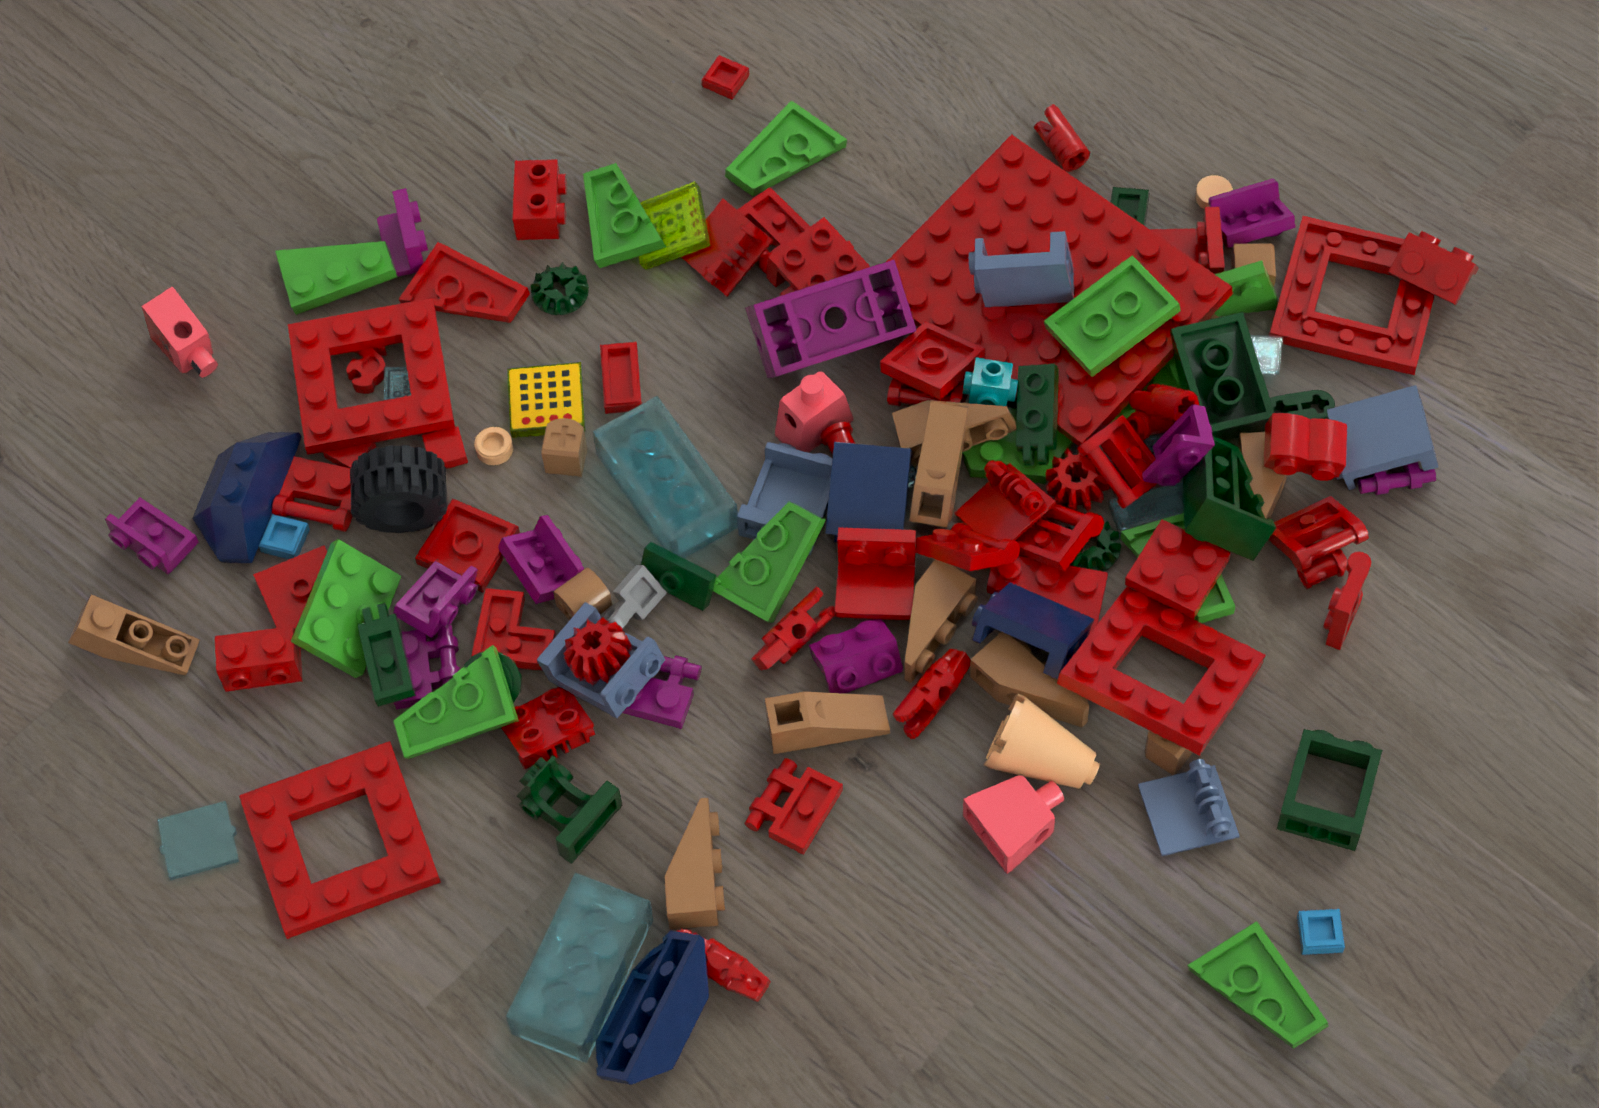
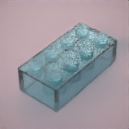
(666, 478)
(580, 967)

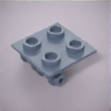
(1188, 809)

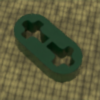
(1301, 402)

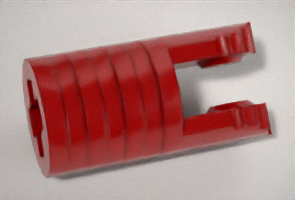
(1062, 140)
(1163, 401)

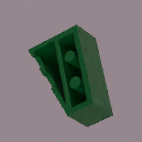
(1222, 503)

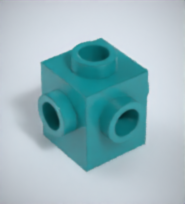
(990, 383)

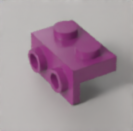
(1252, 213)
(401, 235)
(1180, 447)
(152, 536)
(541, 559)
(436, 598)
(857, 656)

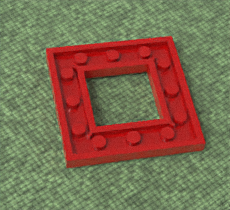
(1302, 327)
(424, 411)
(1189, 725)
(312, 905)

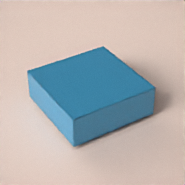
(284, 537)
(1320, 931)

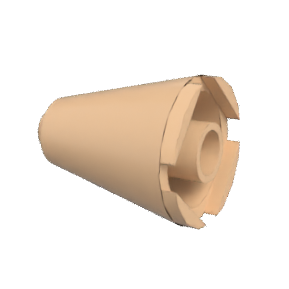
(1040, 748)

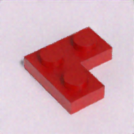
(501, 627)

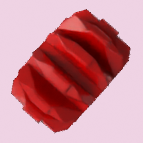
(1063, 484)
(597, 651)

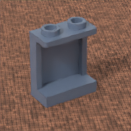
(1024, 277)
(1385, 434)
(786, 477)
(622, 687)

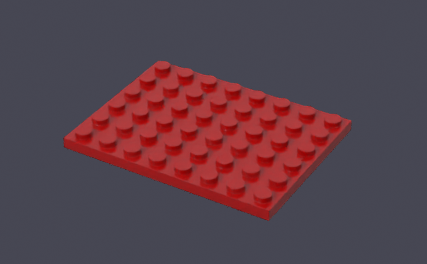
(1014, 207)

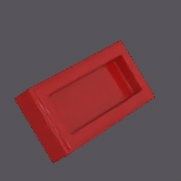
(620, 377)

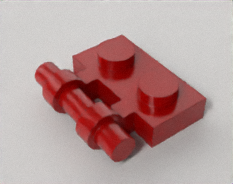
(803, 811)

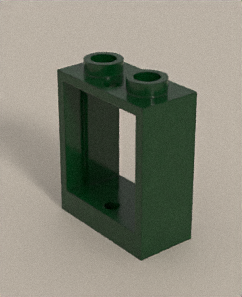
(1321, 823)

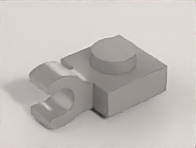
(636, 595)

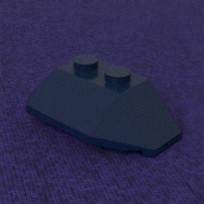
(242, 493)
(654, 1011)

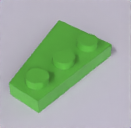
(783, 149)
(770, 564)

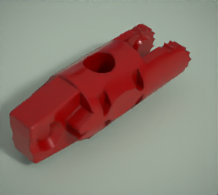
(781, 643)
(932, 692)
(733, 970)

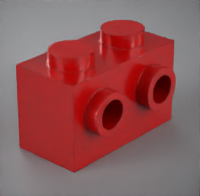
(538, 199)
(258, 659)

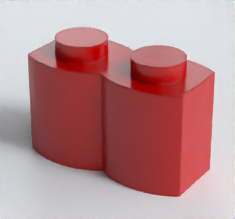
(1305, 446)

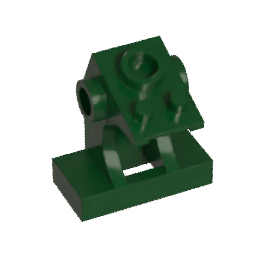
(546, 784)

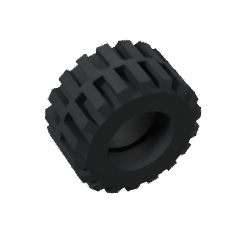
(398, 489)

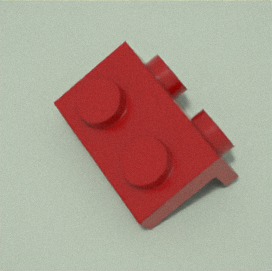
(1433, 268)

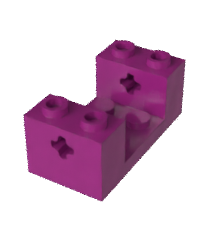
(793, 327)

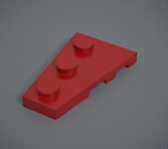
(465, 287)
(1075, 588)

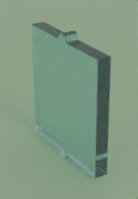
(198, 840)

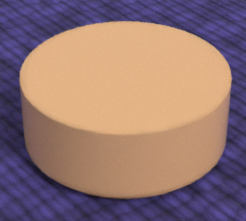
(1209, 187)
(493, 446)

